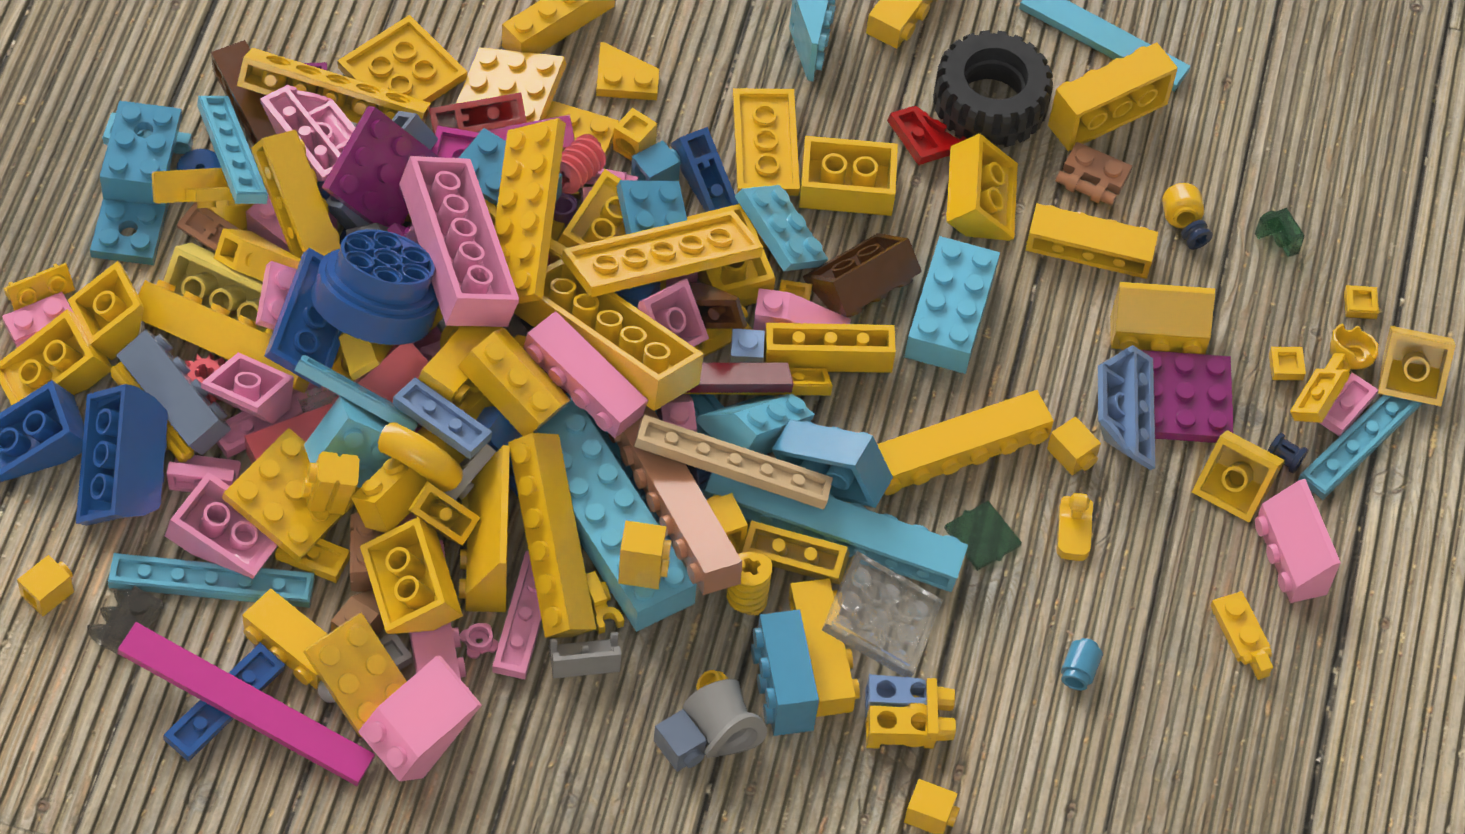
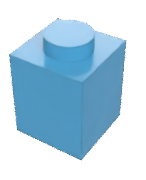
(656, 163)

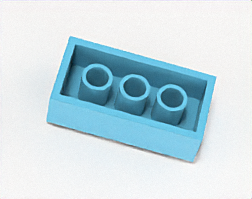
(952, 304)

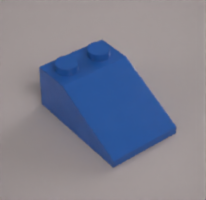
(40, 432)

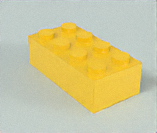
(1112, 95)

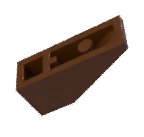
(718, 307)

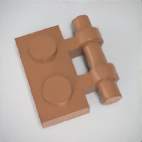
(1096, 168)

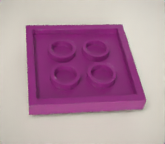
(372, 167)
(1191, 396)

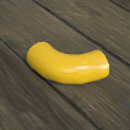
(420, 456)

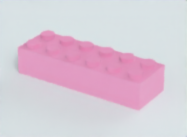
(461, 240)

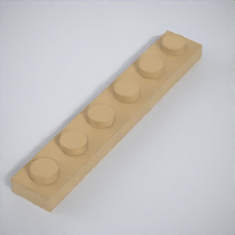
(733, 462)

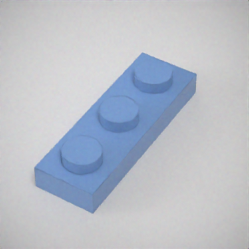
(442, 418)

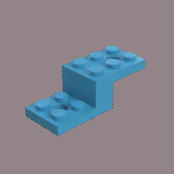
(128, 182)

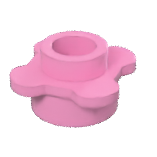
(479, 631)

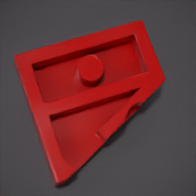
(922, 135)

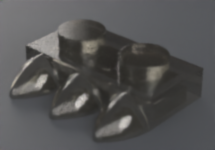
(134, 607)

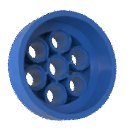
(377, 288)

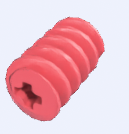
(581, 162)

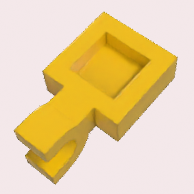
(599, 596)

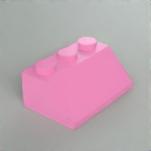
(1298, 543)

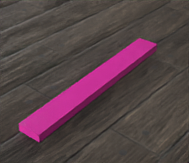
(246, 704)

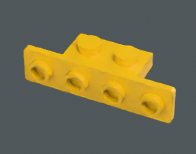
(192, 185)

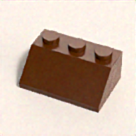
(864, 273)

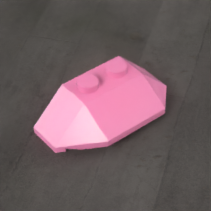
(317, 122)

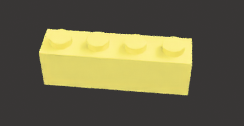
(198, 272)

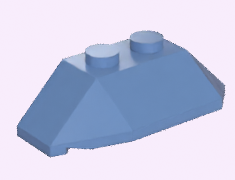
(1128, 404)

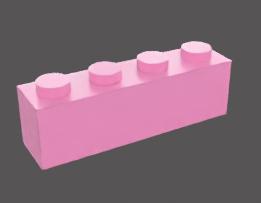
(585, 375)

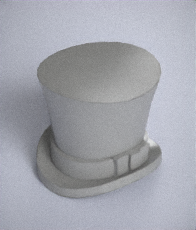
(724, 719)

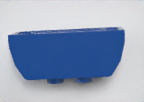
(121, 455)

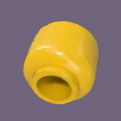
(1182, 205)

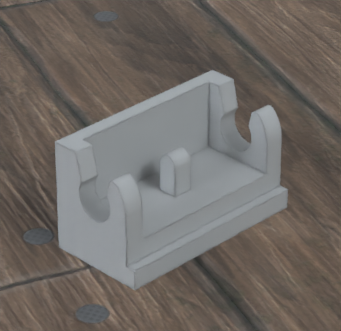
(585, 657)

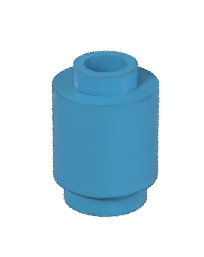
(1081, 664)

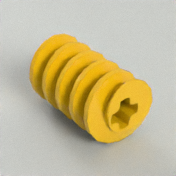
(753, 592)

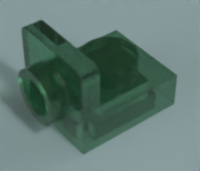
(1284, 229)

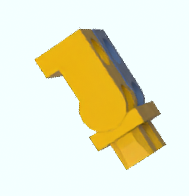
(907, 712)

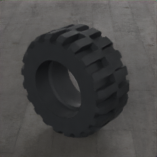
(999, 59)

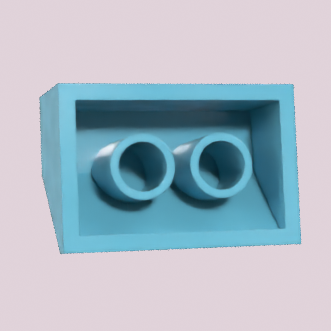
(756, 421)

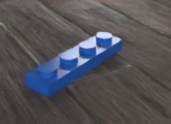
(204, 721)

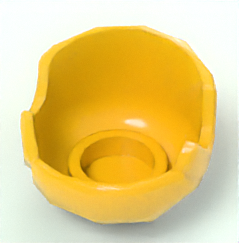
(1358, 346)

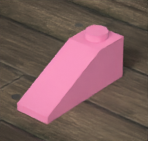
(789, 308)

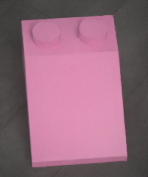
(217, 532)
(420, 720)

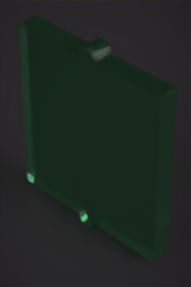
(985, 534)

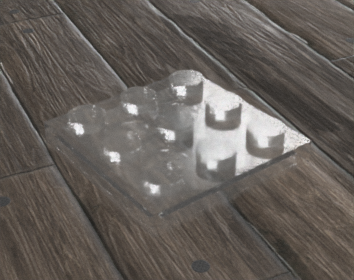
(882, 615)

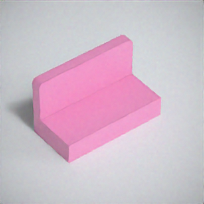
(188, 475)

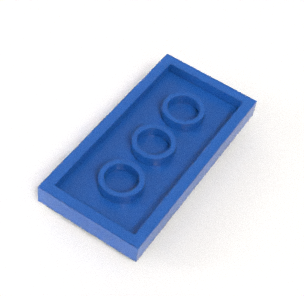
(300, 327)

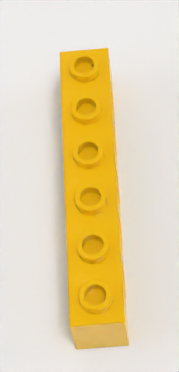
(269, 72)

